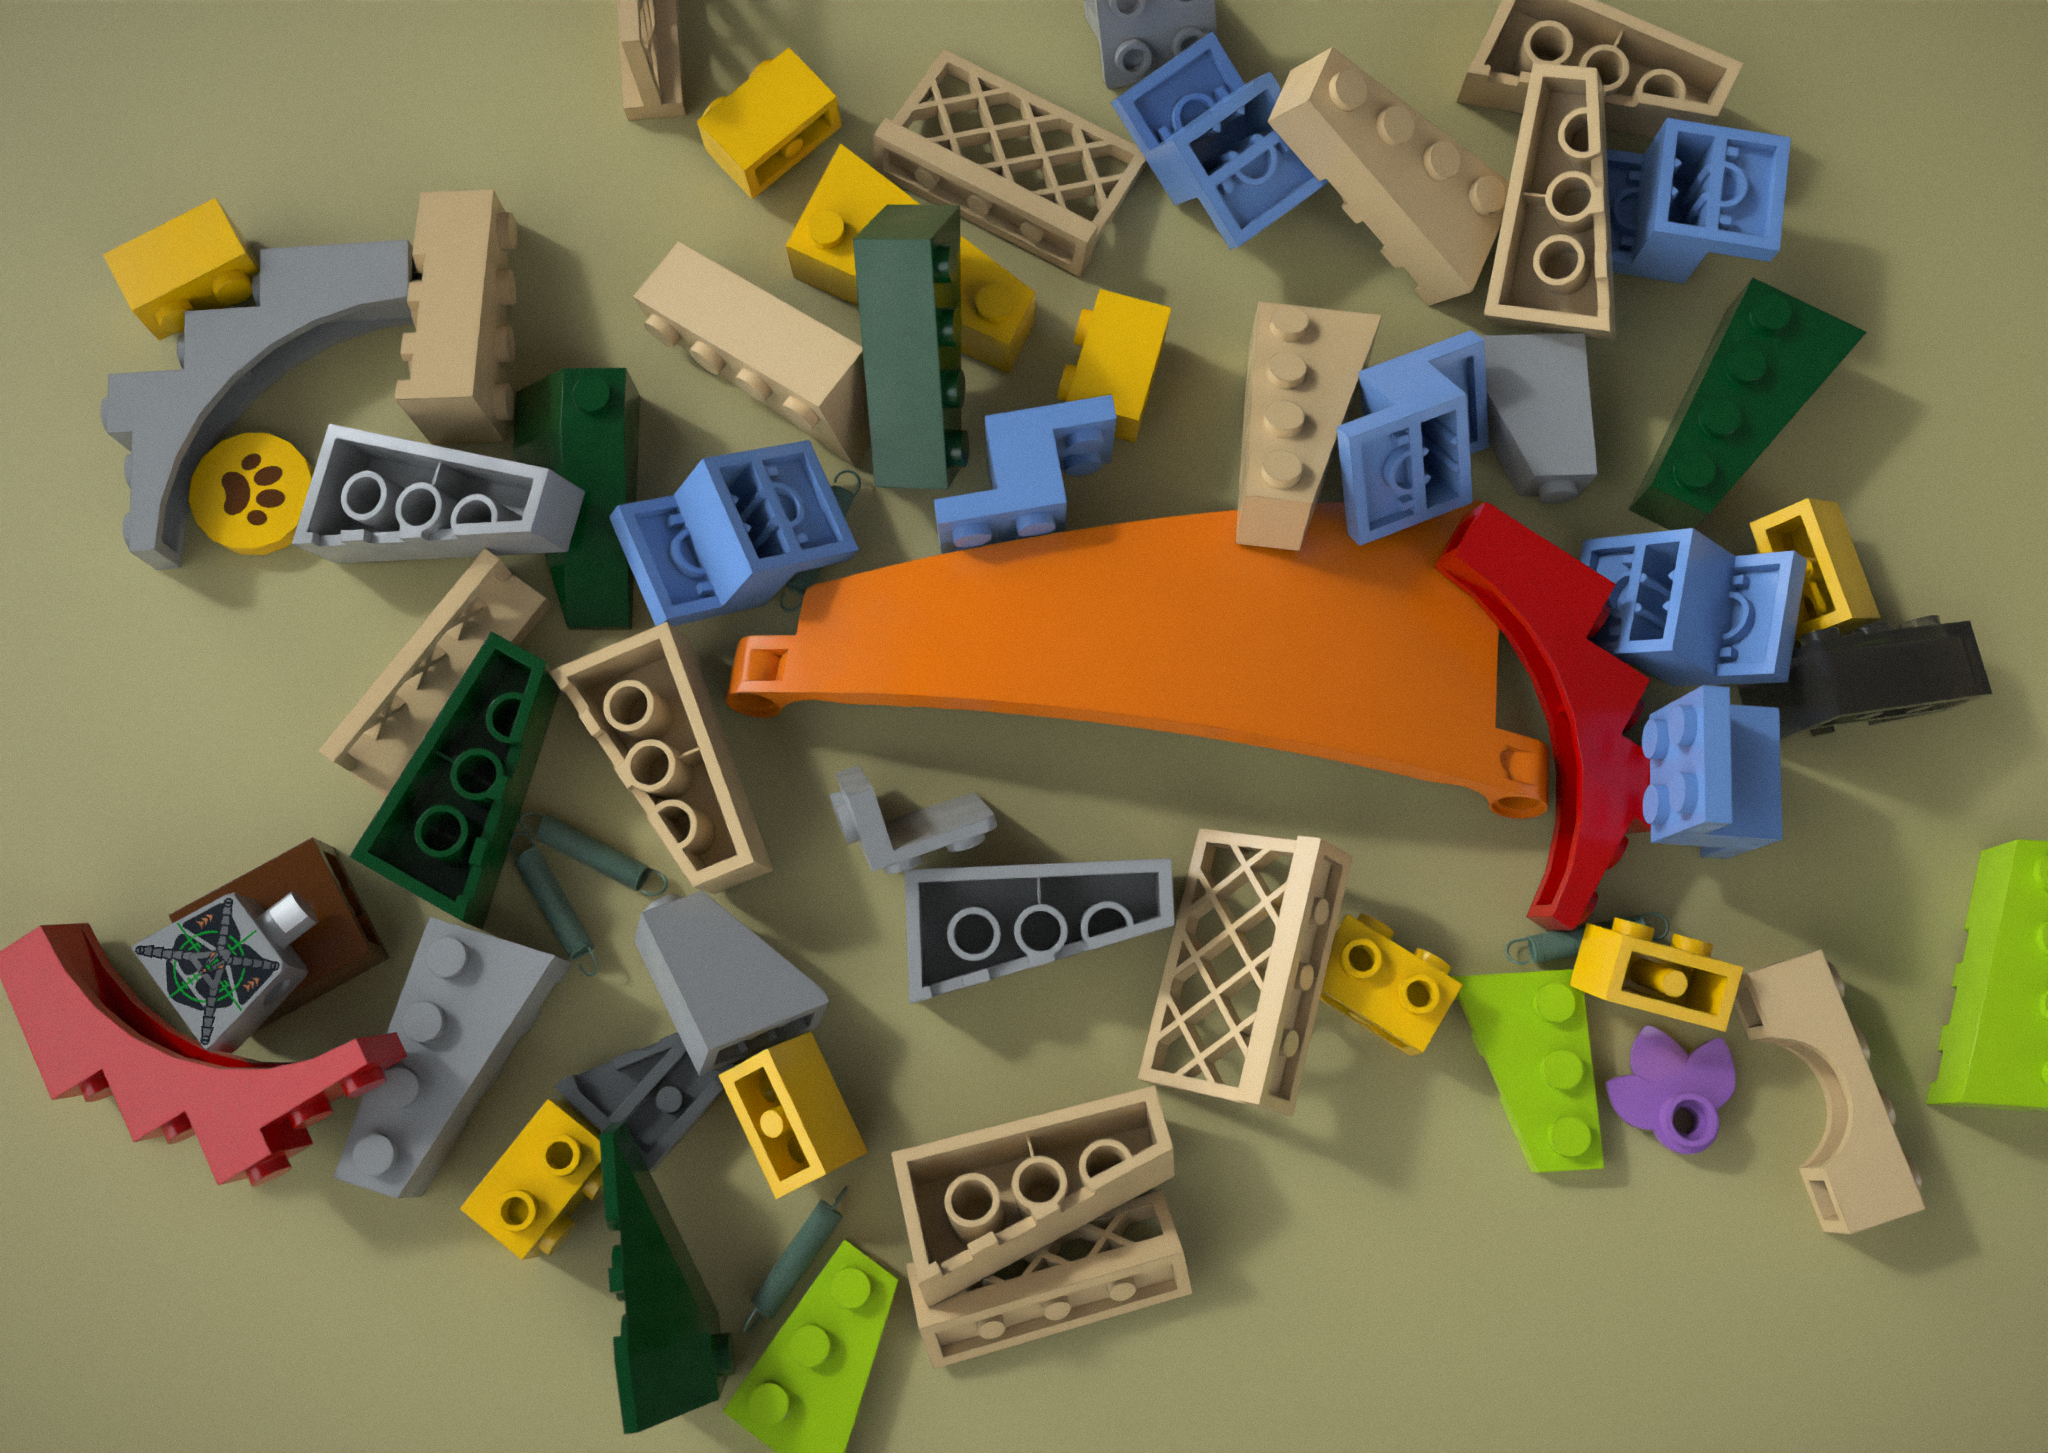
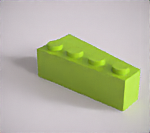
(2000, 1006)

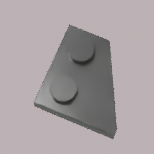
(650, 1091)

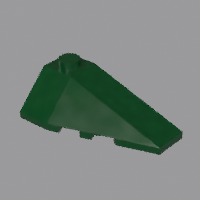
(587, 432)

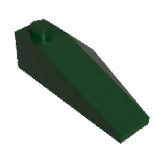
(671, 1334)

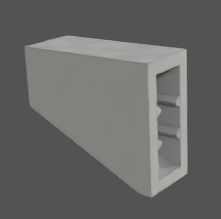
(1541, 413)
(723, 981)

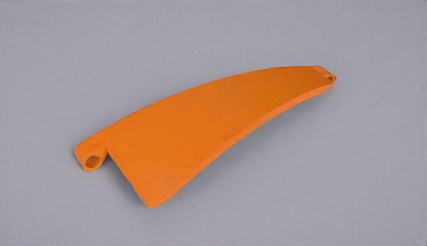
(1182, 634)

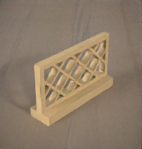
(651, 59)
(987, 191)
(1292, 965)

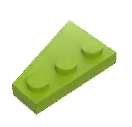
(1541, 1060)
(818, 1364)

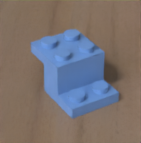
(1213, 140)
(1696, 195)
(1414, 437)
(1025, 466)
(733, 533)
(1697, 609)
(1713, 774)

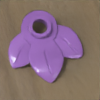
(1671, 1079)

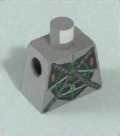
(229, 965)

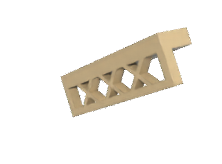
(410, 693)
(1059, 1292)

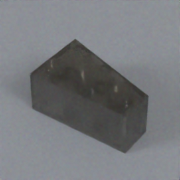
(1874, 675)

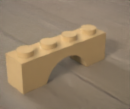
(1859, 1167)

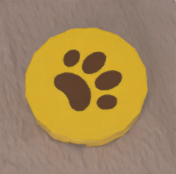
(250, 493)

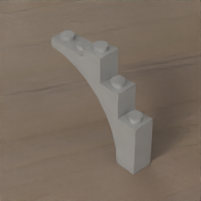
(229, 358)

